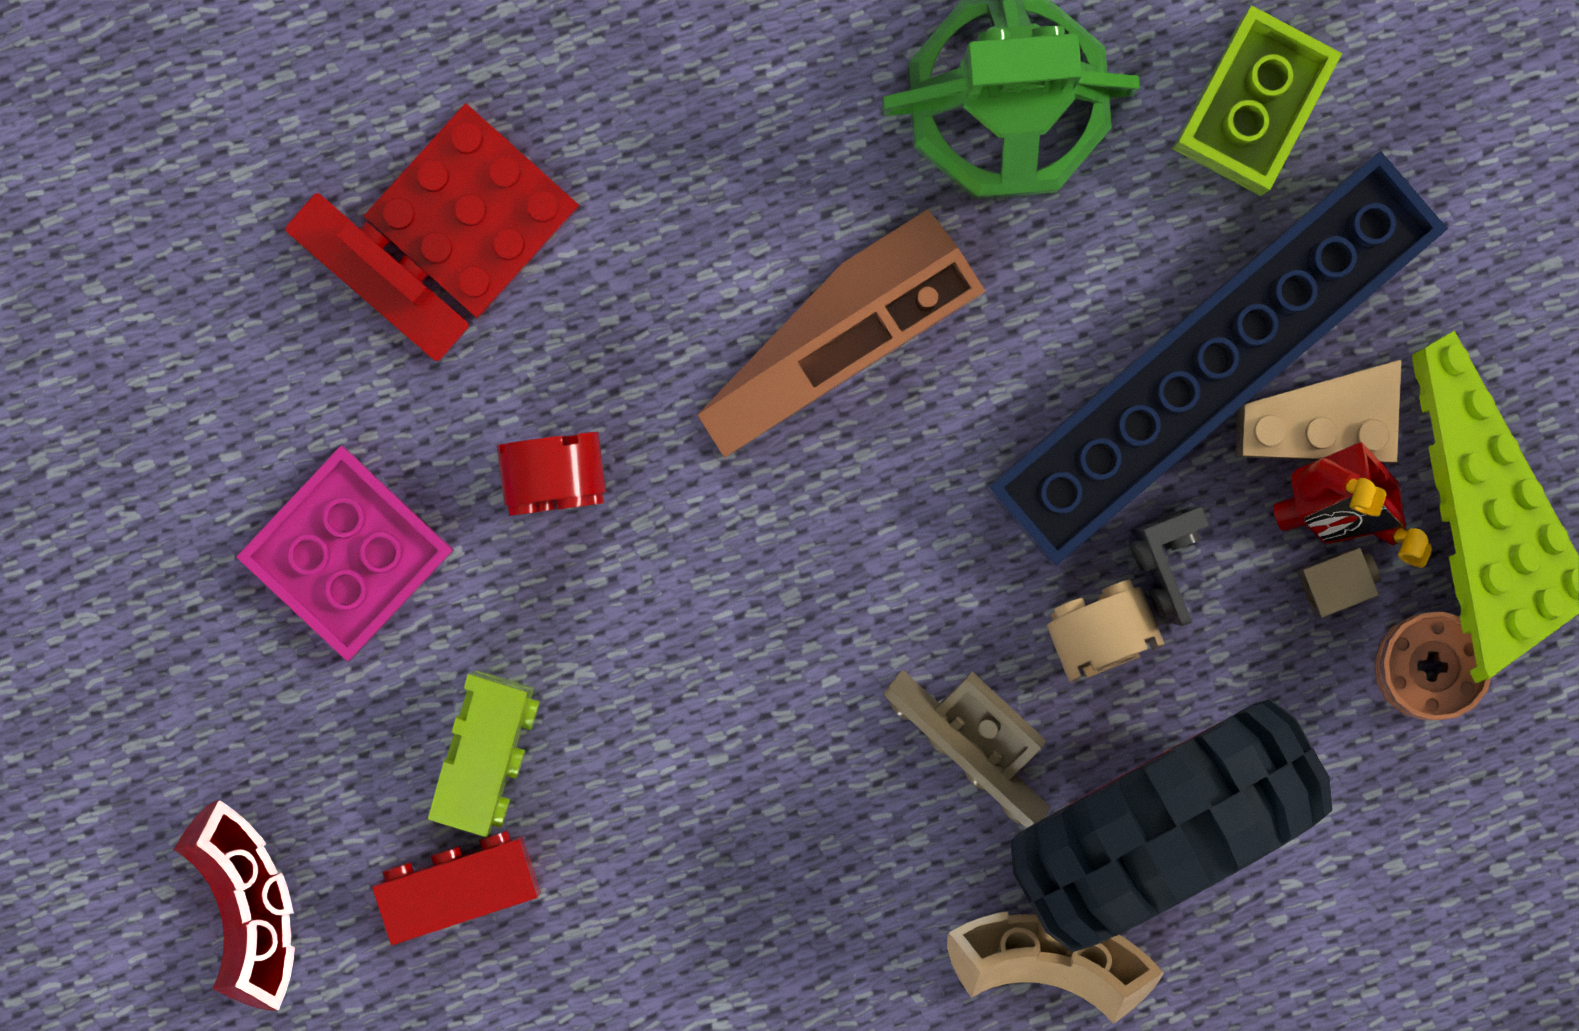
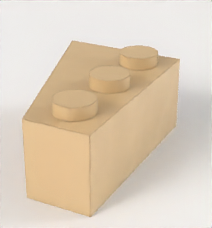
(1325, 418)

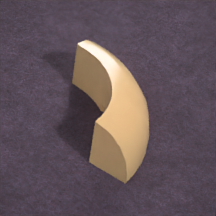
(1018, 950)

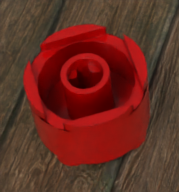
(551, 469)

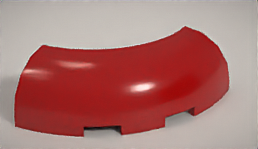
(250, 902)

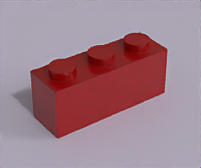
(455, 887)

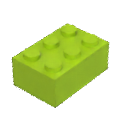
(1257, 101)

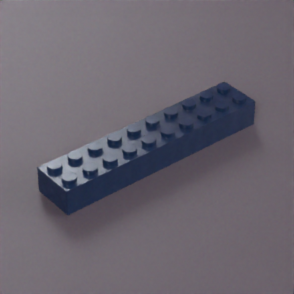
(1216, 358)

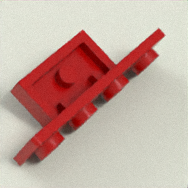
(377, 277)

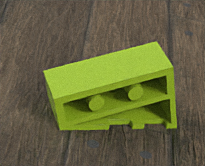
(483, 753)

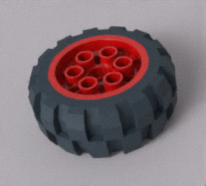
(1172, 826)

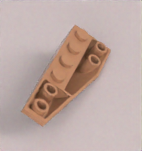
(844, 327)

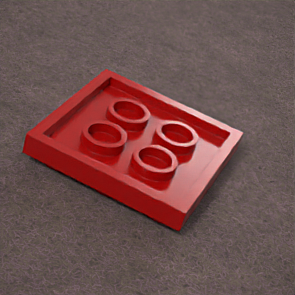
(471, 210)

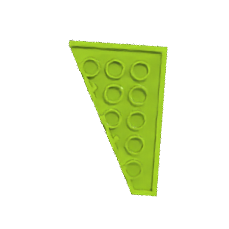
(1512, 553)

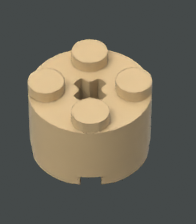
(1103, 632)

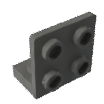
(1174, 533)

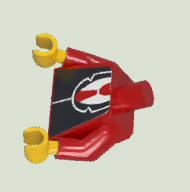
(1349, 499)

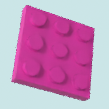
(345, 553)

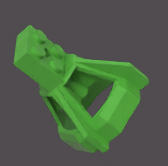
(1016, 86)

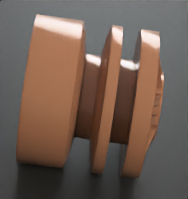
(1407, 688)

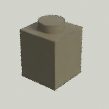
(1339, 581)

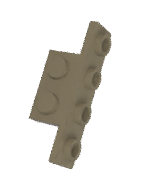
(980, 736)

